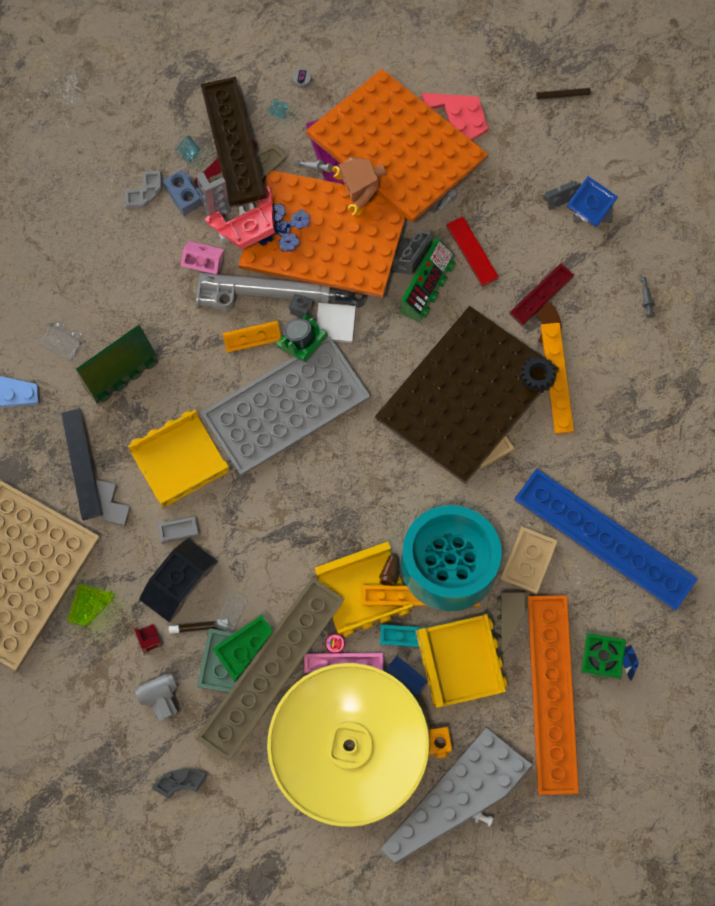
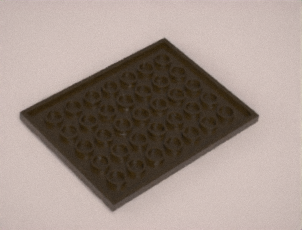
(463, 395)

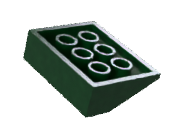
(117, 365)

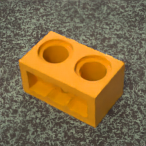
(439, 733)

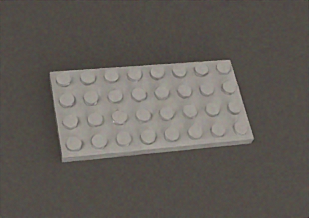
(284, 406)

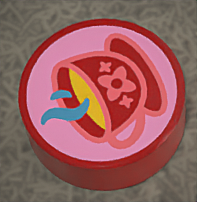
(334, 643)

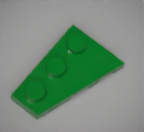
(243, 646)

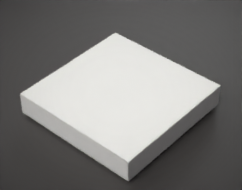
(337, 321)

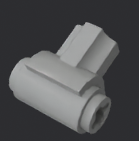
(158, 695)

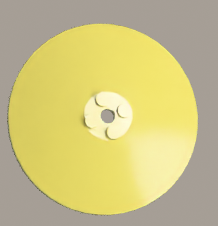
(310, 737)

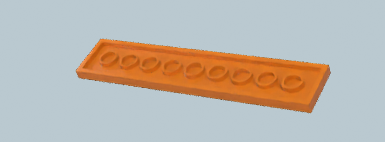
(552, 695)

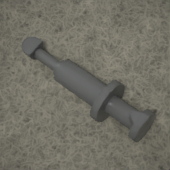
(648, 303)

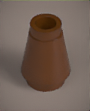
(389, 573)

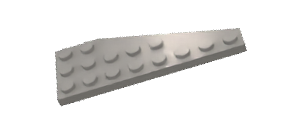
(473, 784)

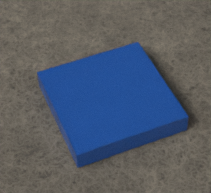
(592, 201)

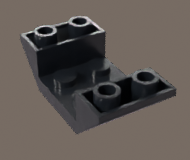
(176, 579)

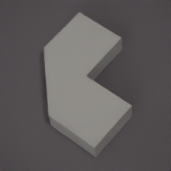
(142, 197)
(111, 512)

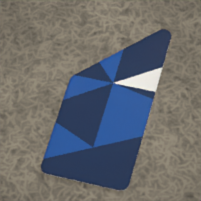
(630, 662)

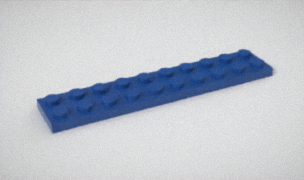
(606, 539)

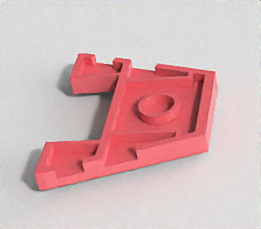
(461, 111)
(249, 226)

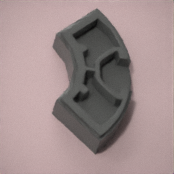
(179, 780)

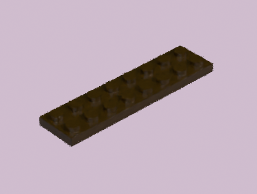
(233, 141)

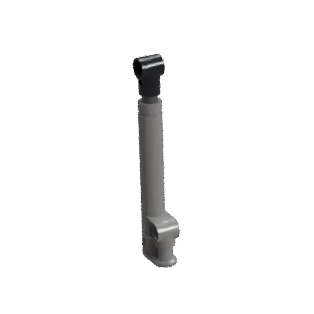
(217, 287)

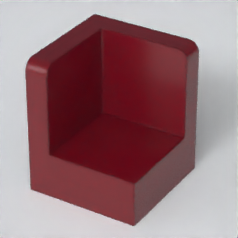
(148, 638)

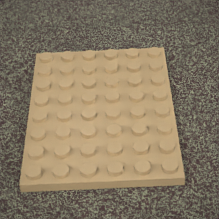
(37, 566)

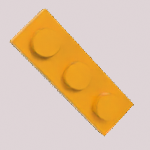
(251, 336)

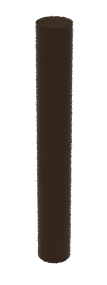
(563, 93)

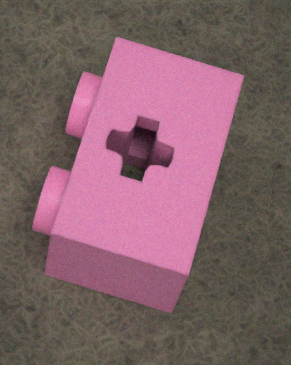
(202, 257)

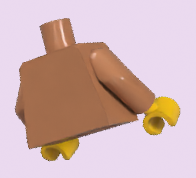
(360, 180)

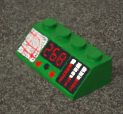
(427, 281)

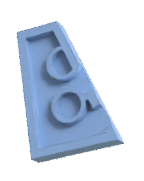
(17, 393)

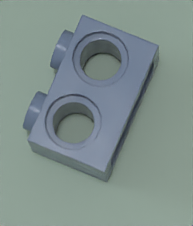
(179, 194)

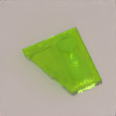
(88, 605)

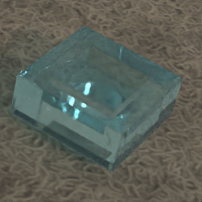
(188, 149)

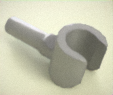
(452, 195)

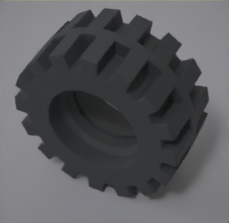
(536, 385)

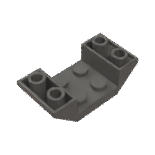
(411, 252)

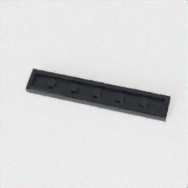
(81, 464)

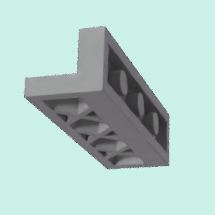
(209, 196)

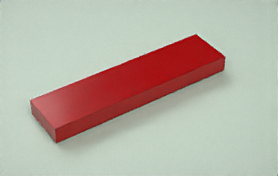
(472, 251)

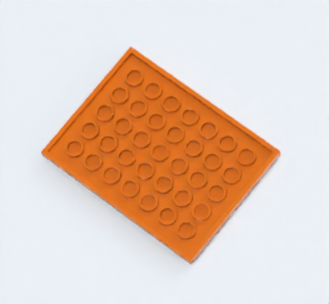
(412, 141)
(335, 246)

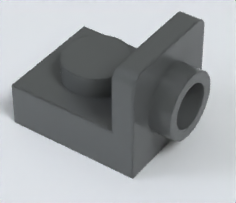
(300, 306)

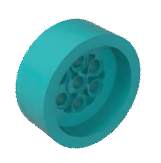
(445, 527)

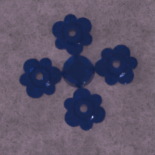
(283, 228)

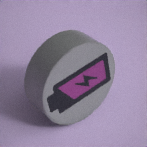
(301, 78)

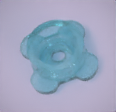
(278, 113)

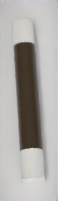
(192, 627)

